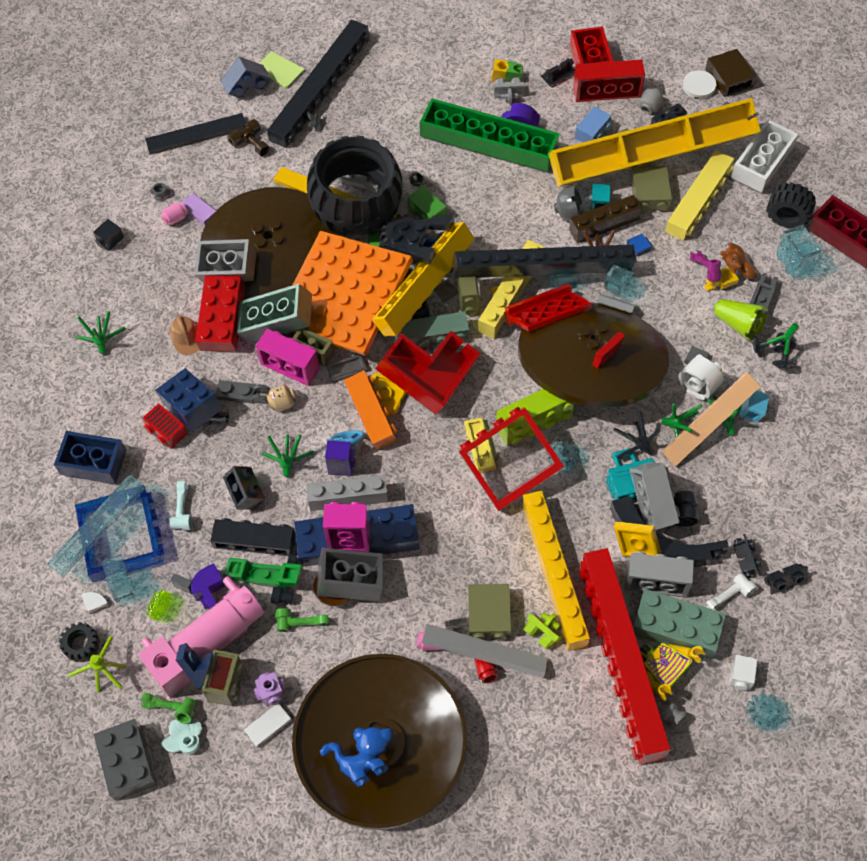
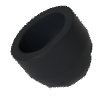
(419, 178)

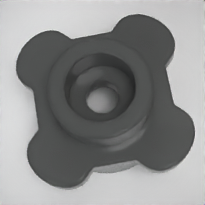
(156, 191)

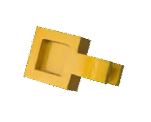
(728, 279)

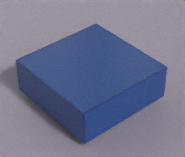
(640, 244)

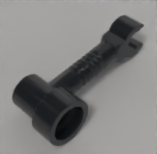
(283, 594)

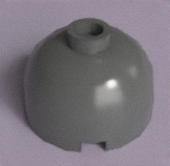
(568, 203)

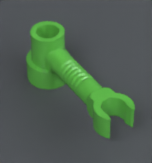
(284, 620)
(183, 710)

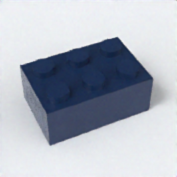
(189, 399)
(90, 457)

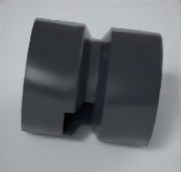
(687, 503)

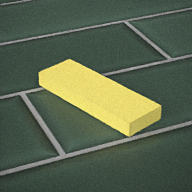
(482, 453)

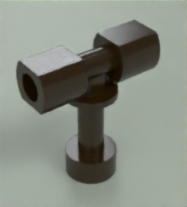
(247, 135)

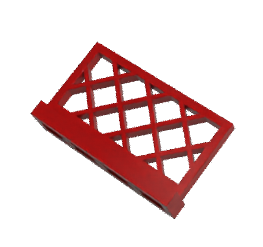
(546, 308)

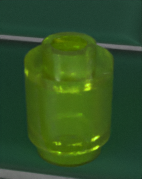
(159, 605)

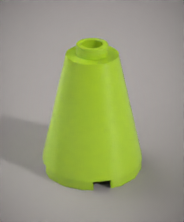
(742, 317)

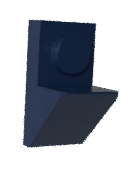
(193, 666)

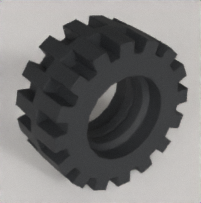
(71, 634)

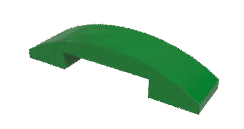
(263, 574)

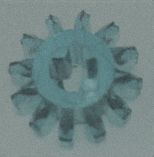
(568, 450)
(767, 719)

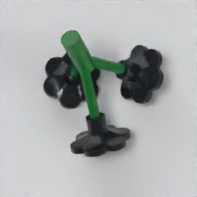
(782, 343)

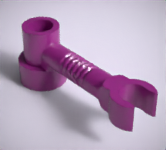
(714, 272)

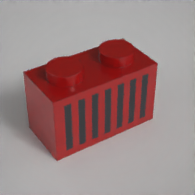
(164, 426)

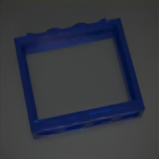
(132, 564)

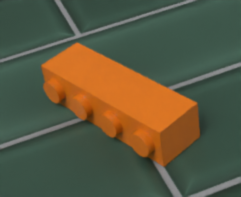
(370, 410)

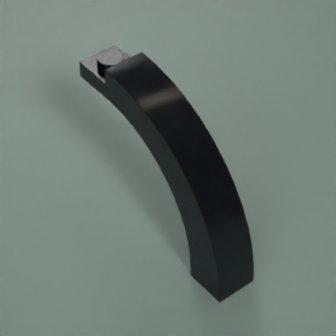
(624, 511)

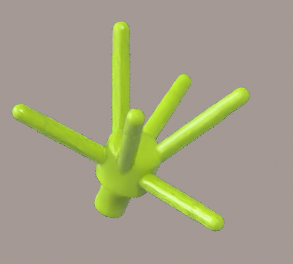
(99, 665)

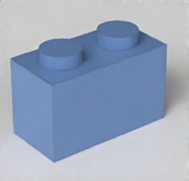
(593, 125)

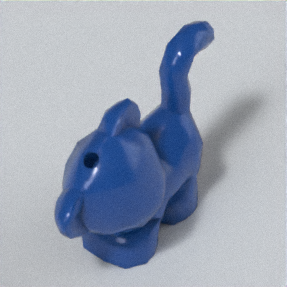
(371, 744)

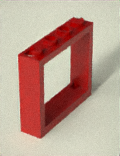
(528, 484)

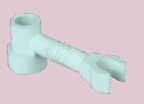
(181, 521)

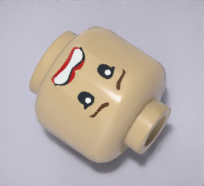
(281, 398)

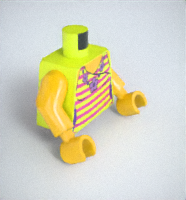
(667, 665)

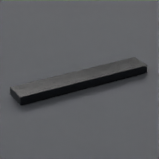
(195, 133)

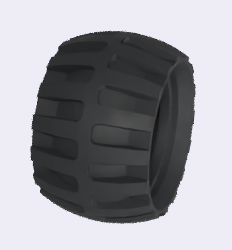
(354, 157)

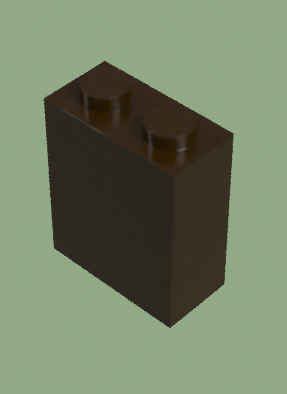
(731, 72)

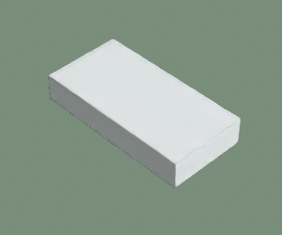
(267, 725)

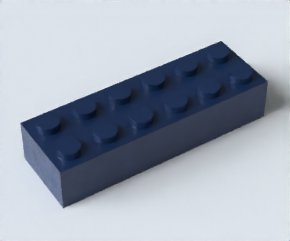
(390, 532)

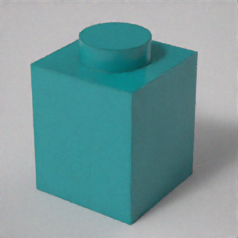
(600, 195)

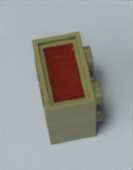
(224, 678)

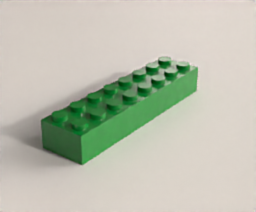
(488, 134)

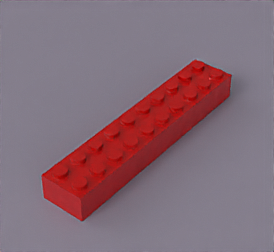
(624, 658)

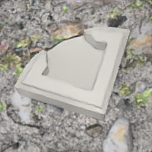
(94, 601)

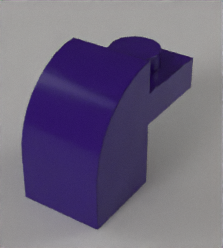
(523, 113)
(205, 583)

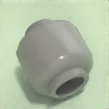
(651, 100)

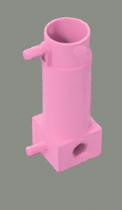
(207, 633)

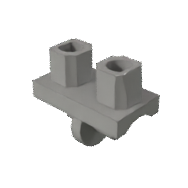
(508, 90)

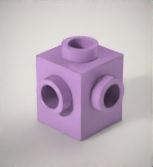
(274, 693)

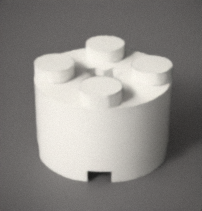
(701, 377)

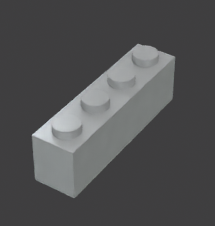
(363, 490)

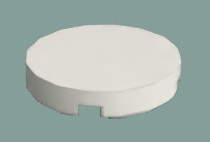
(699, 84)

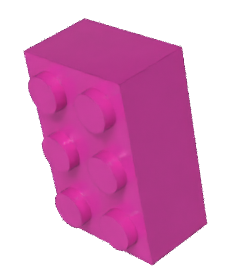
(288, 357)
(347, 526)

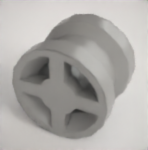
(672, 716)

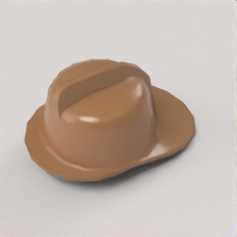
(183, 335)

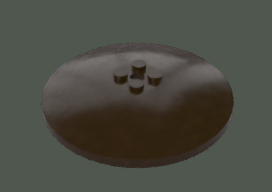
(273, 212)
(563, 354)
(421, 756)

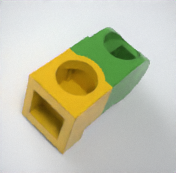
(506, 70)

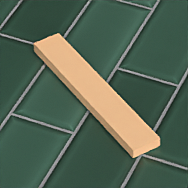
(711, 418)

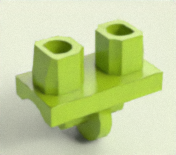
(535, 624)

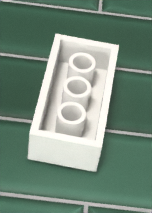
(764, 155)

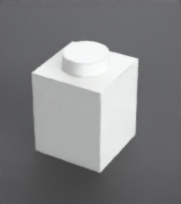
(743, 672)

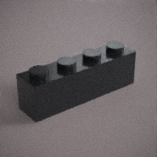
(253, 537)

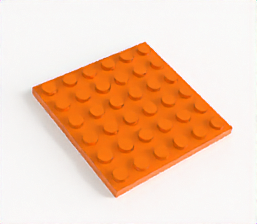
(349, 288)

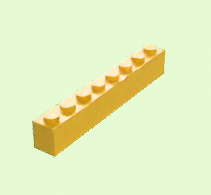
(422, 281)
(555, 571)

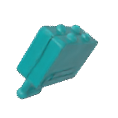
(619, 478)

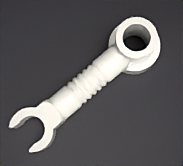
(741, 585)

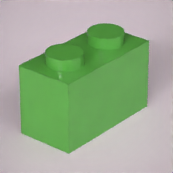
(425, 204)

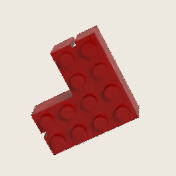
(428, 377)

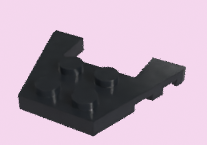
(410, 236)

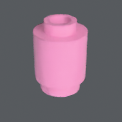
(174, 213)

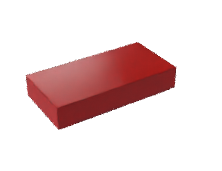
(608, 349)

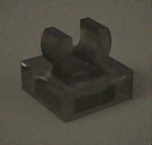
(455, 624)

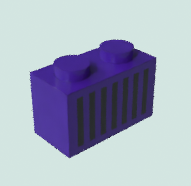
(340, 458)

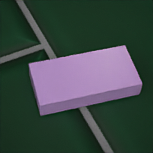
(198, 208)

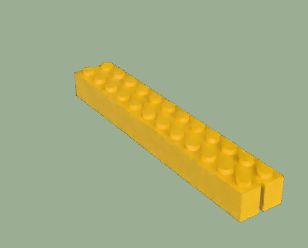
(654, 142)

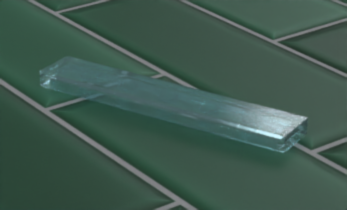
(96, 526)

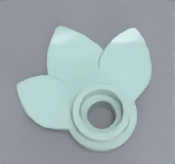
(181, 735)

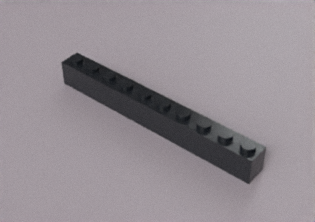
(318, 84)
(542, 261)

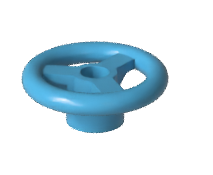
(349, 436)

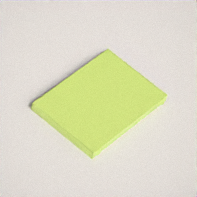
(281, 70)

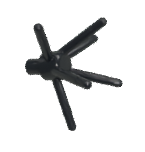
(641, 442)

